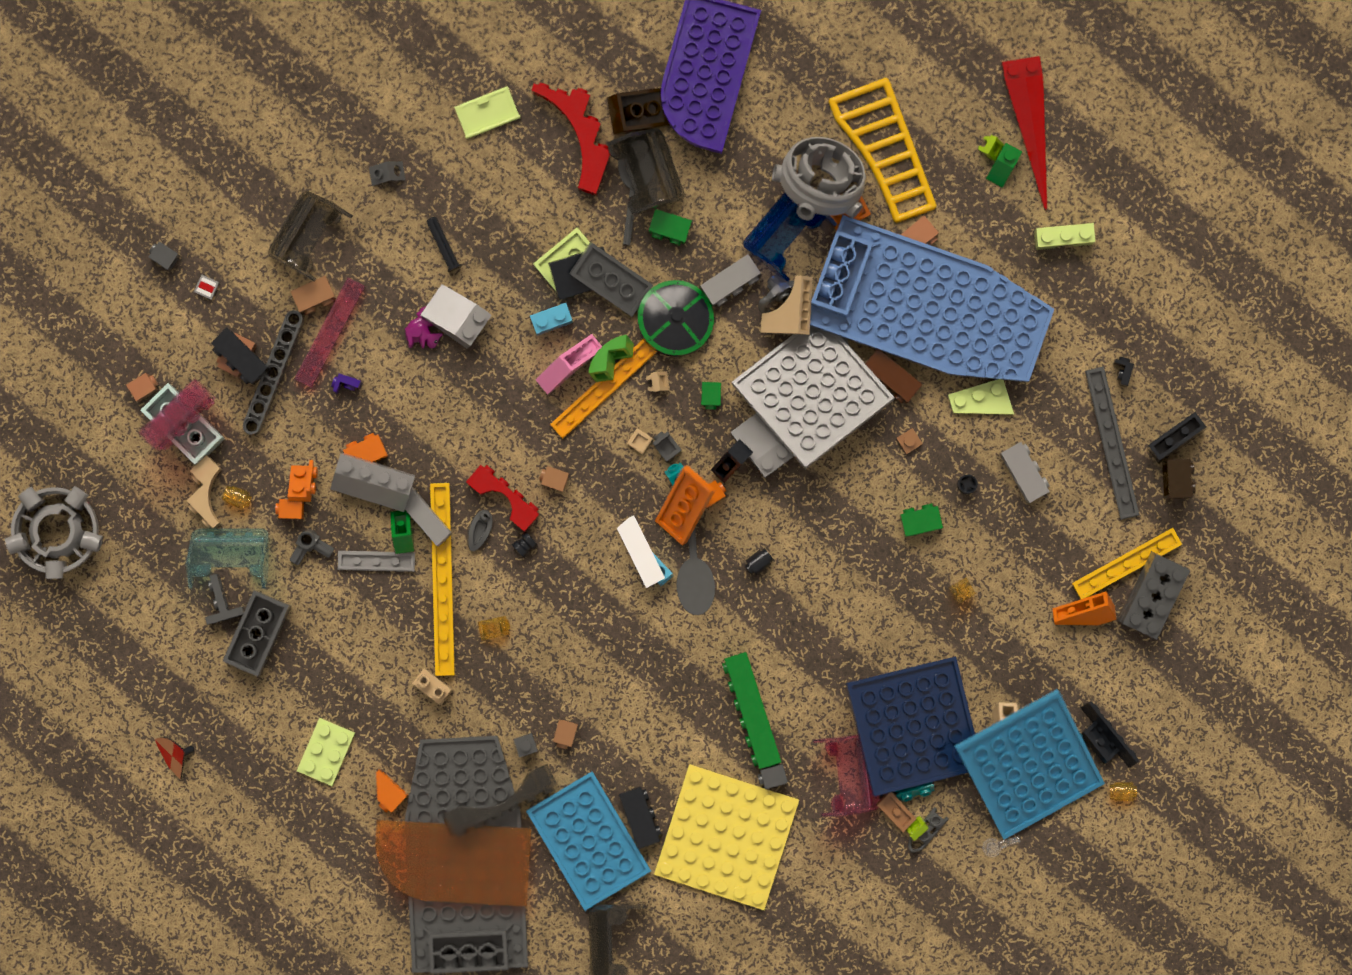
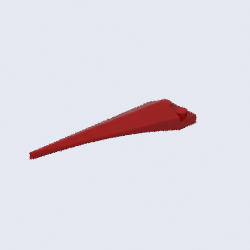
(1026, 93)

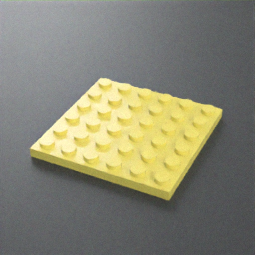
(726, 837)

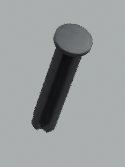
(443, 244)

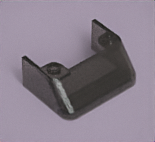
(303, 230)
(600, 936)

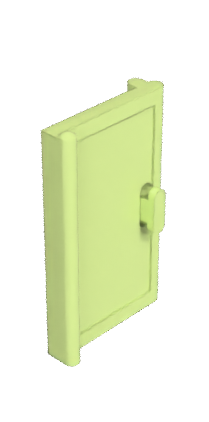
(487, 112)

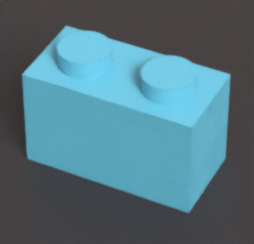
(551, 319)

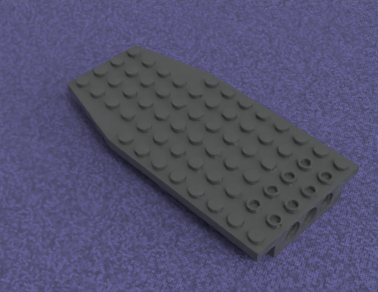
(455, 934)

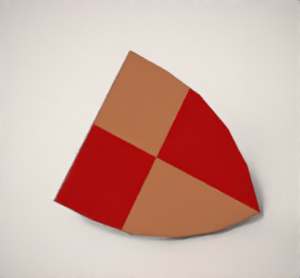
(173, 754)

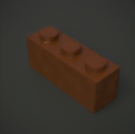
(893, 376)

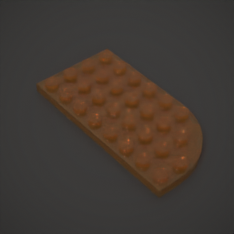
(475, 868)

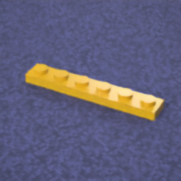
(1125, 564)

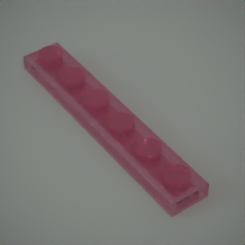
(329, 332)

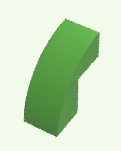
(604, 360)

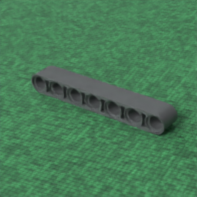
(272, 362)

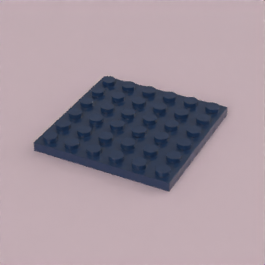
(911, 724)

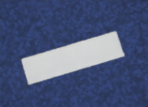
(640, 552)

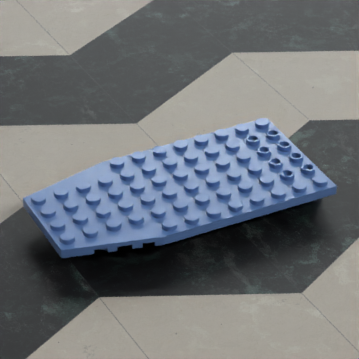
(927, 305)

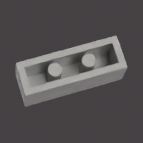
(731, 281)
(1025, 472)

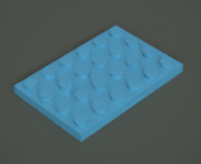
(588, 840)

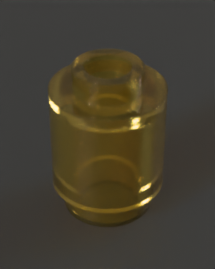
(236, 497)
(1122, 791)

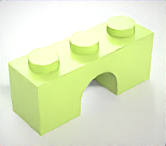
(1064, 235)

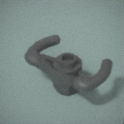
(779, 292)

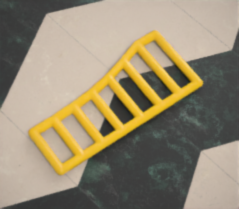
(865, 150)

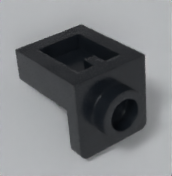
(1125, 374)

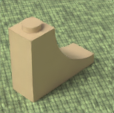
(794, 314)

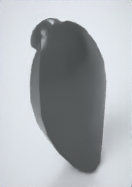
(479, 530)

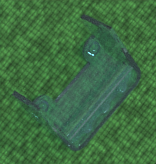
(228, 549)

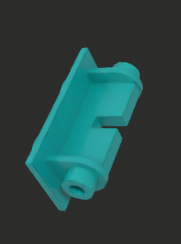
(908, 793)

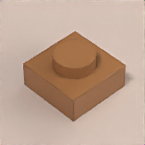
(909, 441)

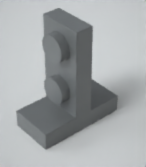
(220, 602)

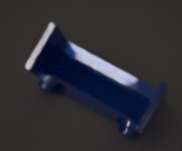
(777, 232)

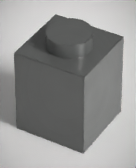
(163, 255)
(526, 745)
(772, 776)

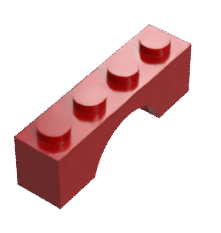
(522, 513)

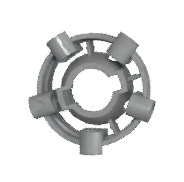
(827, 197)
(78, 538)

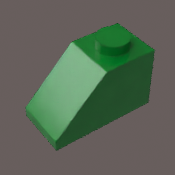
(1004, 165)
(402, 532)

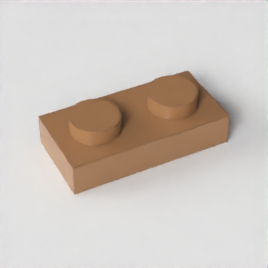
(896, 811)

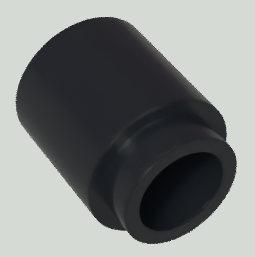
(758, 562)

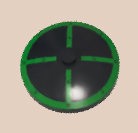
(675, 318)

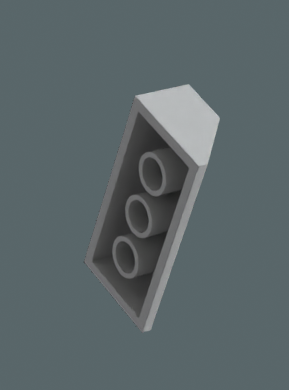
(372, 482)

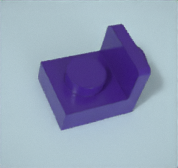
(349, 383)

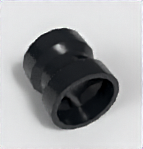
(970, 484)
(524, 545)

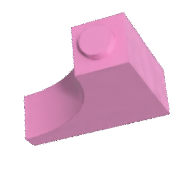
(568, 364)

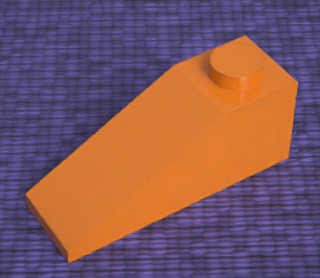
(1087, 611)

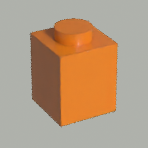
(289, 509)

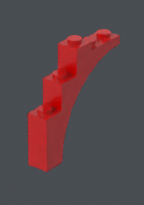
(574, 107)

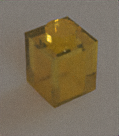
(961, 590)

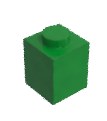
(711, 395)

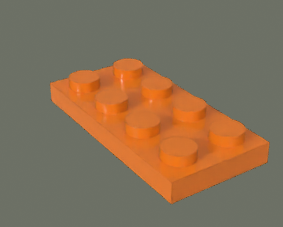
(684, 505)

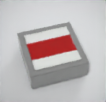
(206, 287)

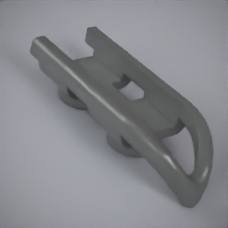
(935, 821)

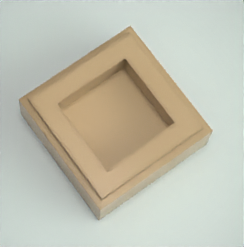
(639, 441)

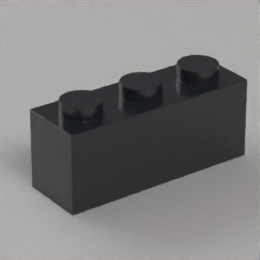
(239, 356)
(1176, 437)
(640, 817)

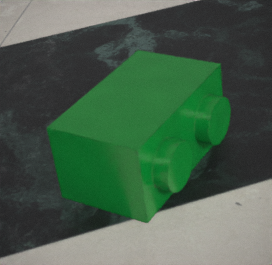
(670, 227)
(921, 521)

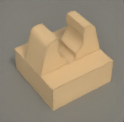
(659, 382)

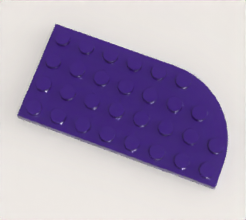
(707, 70)

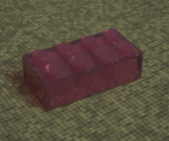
(178, 415)

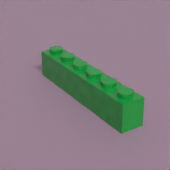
(752, 710)

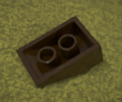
(636, 111)

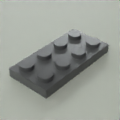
(610, 279)

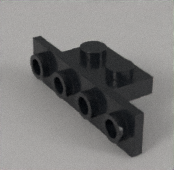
(1104, 738)

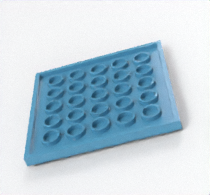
(1030, 764)

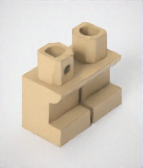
(432, 686)

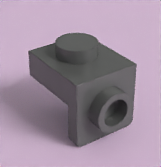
(666, 445)

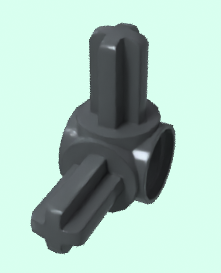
(303, 547)

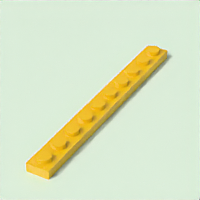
(443, 585)

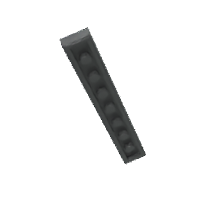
(1112, 443)

